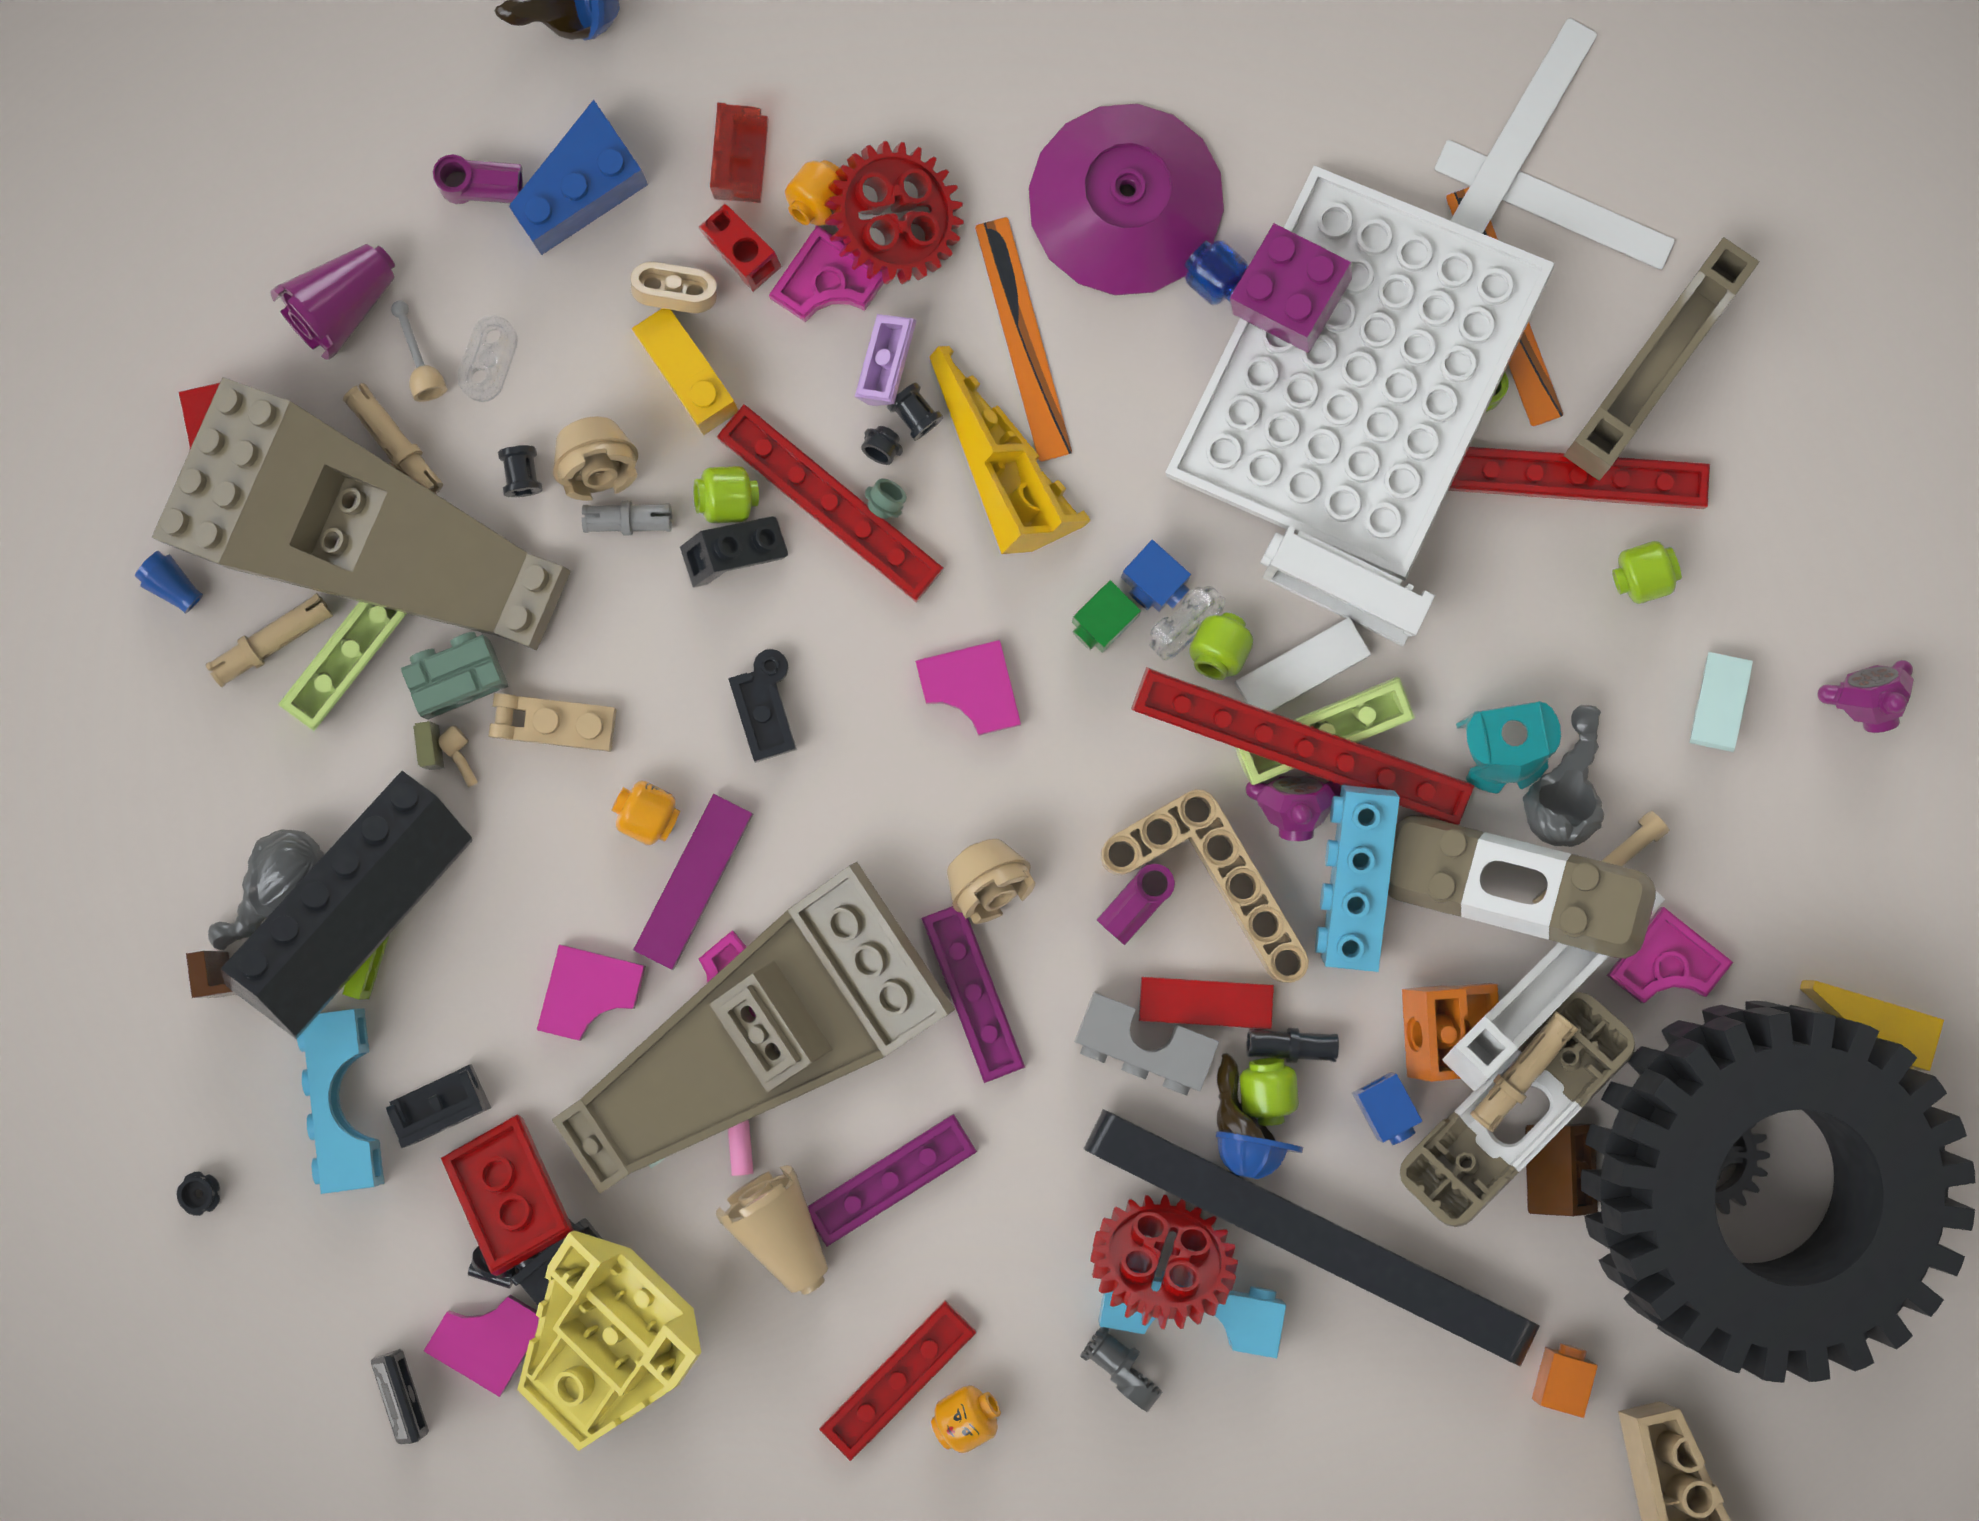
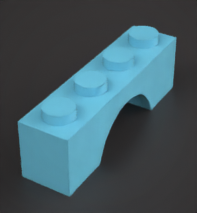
(344, 1155)
(1250, 1319)

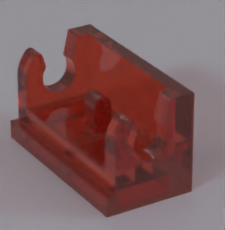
(738, 153)

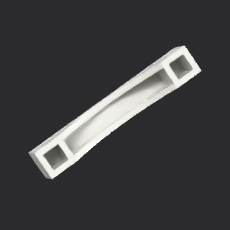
(1522, 1011)

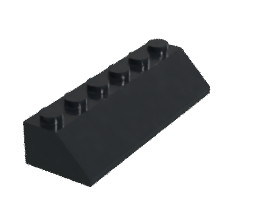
(346, 905)

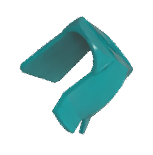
(1502, 763)

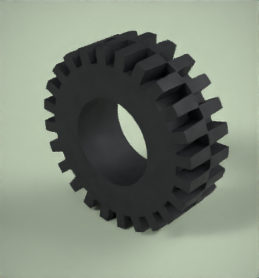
(1881, 1212)

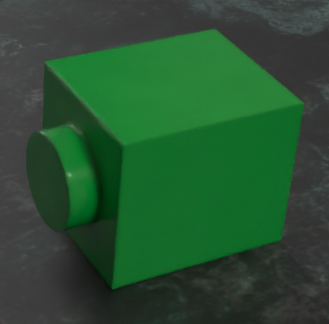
(1104, 617)

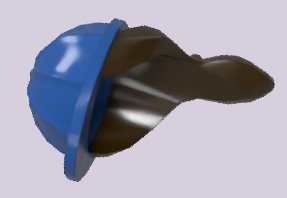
(564, 17)
(1243, 1143)

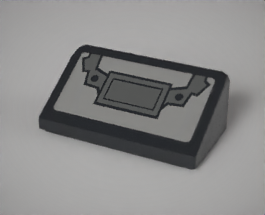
(400, 1397)

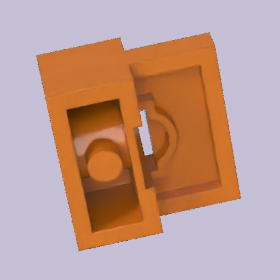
(1437, 1021)

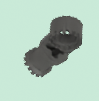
(1118, 1362)

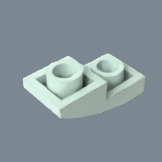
(1721, 701)

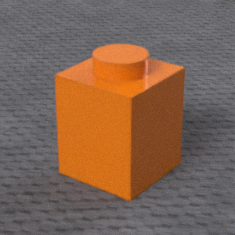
(1565, 1380)

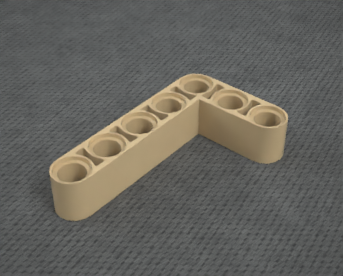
(1220, 871)

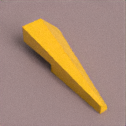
(1015, 492)

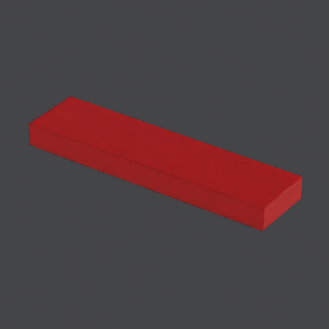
(897, 1380)

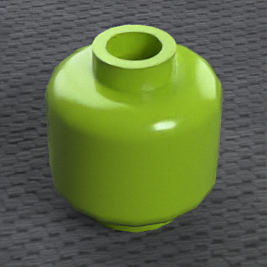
(725, 494)
(1647, 572)
(1221, 646)
(1268, 1091)

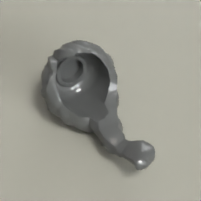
(1564, 803)
(272, 873)

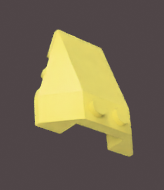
(605, 1339)

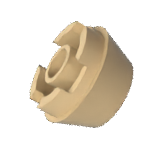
(594, 458)
(987, 879)

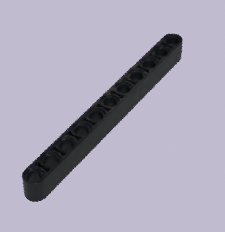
(1312, 1237)

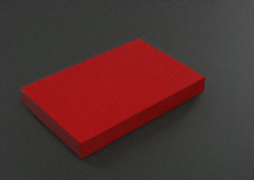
(507, 1195)

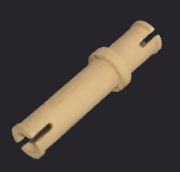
(403, 454)
(268, 640)
(1523, 1072)

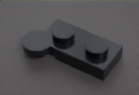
(762, 706)

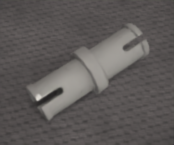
(627, 518)

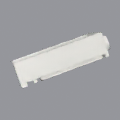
(1345, 585)

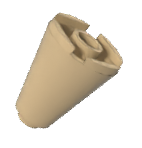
(777, 1229)

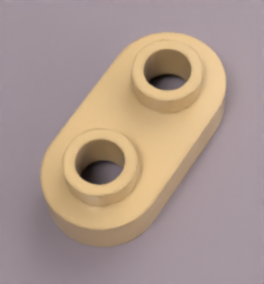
(673, 287)

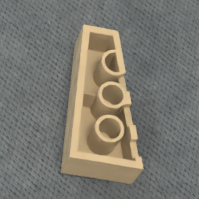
(1668, 1466)

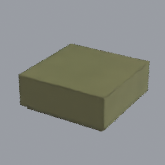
(427, 745)

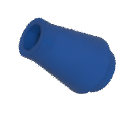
(166, 580)

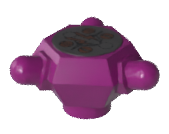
(1873, 695)
(1295, 804)

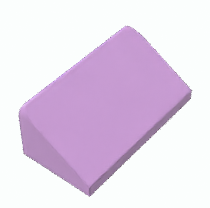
(885, 360)

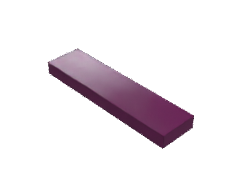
(693, 882)
(973, 993)
(890, 1180)

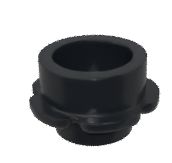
(881, 445)
(187, 1193)

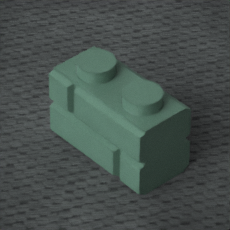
(454, 675)

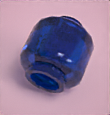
(1214, 271)

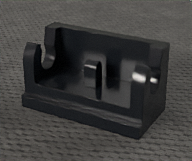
(437, 1106)

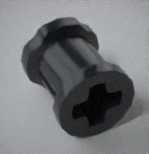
(915, 411)
(520, 471)

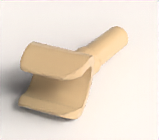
(451, 742)

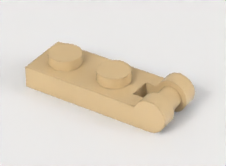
(554, 722)

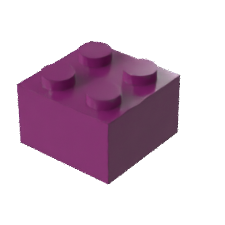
(1291, 288)

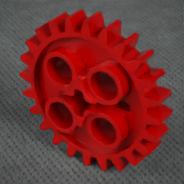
(886, 174)
(1204, 1272)

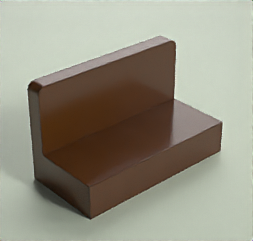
(205, 974)
(1556, 1174)

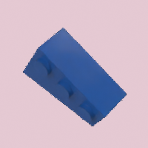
(577, 182)

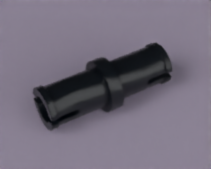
(1292, 1045)

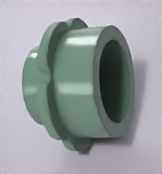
(885, 499)

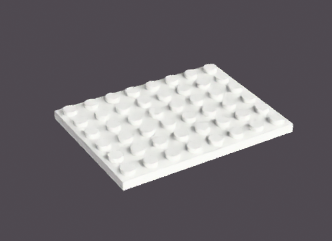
(1389, 397)

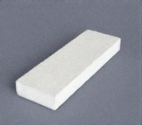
(1304, 667)

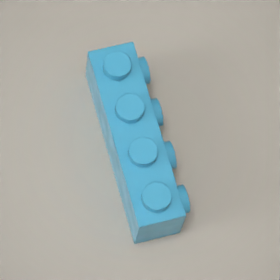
(1358, 878)

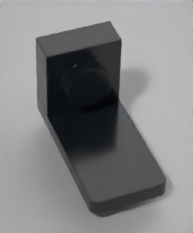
(732, 548)

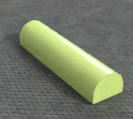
(339, 662)
(1351, 718)

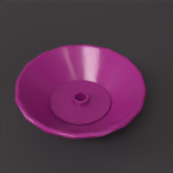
(1118, 239)

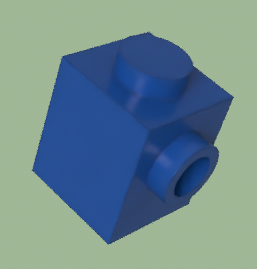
(1156, 578)
(1388, 1109)

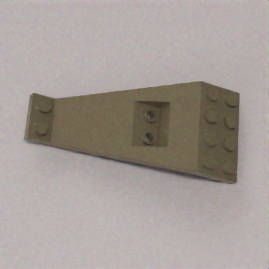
(278, 489)
(826, 986)

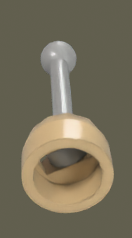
(425, 381)

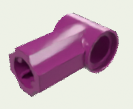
(482, 182)
(1133, 906)

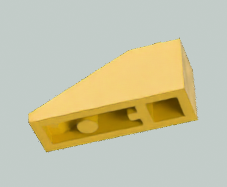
(685, 370)
(1895, 1023)

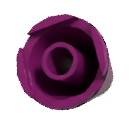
(335, 297)

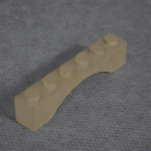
(1661, 358)

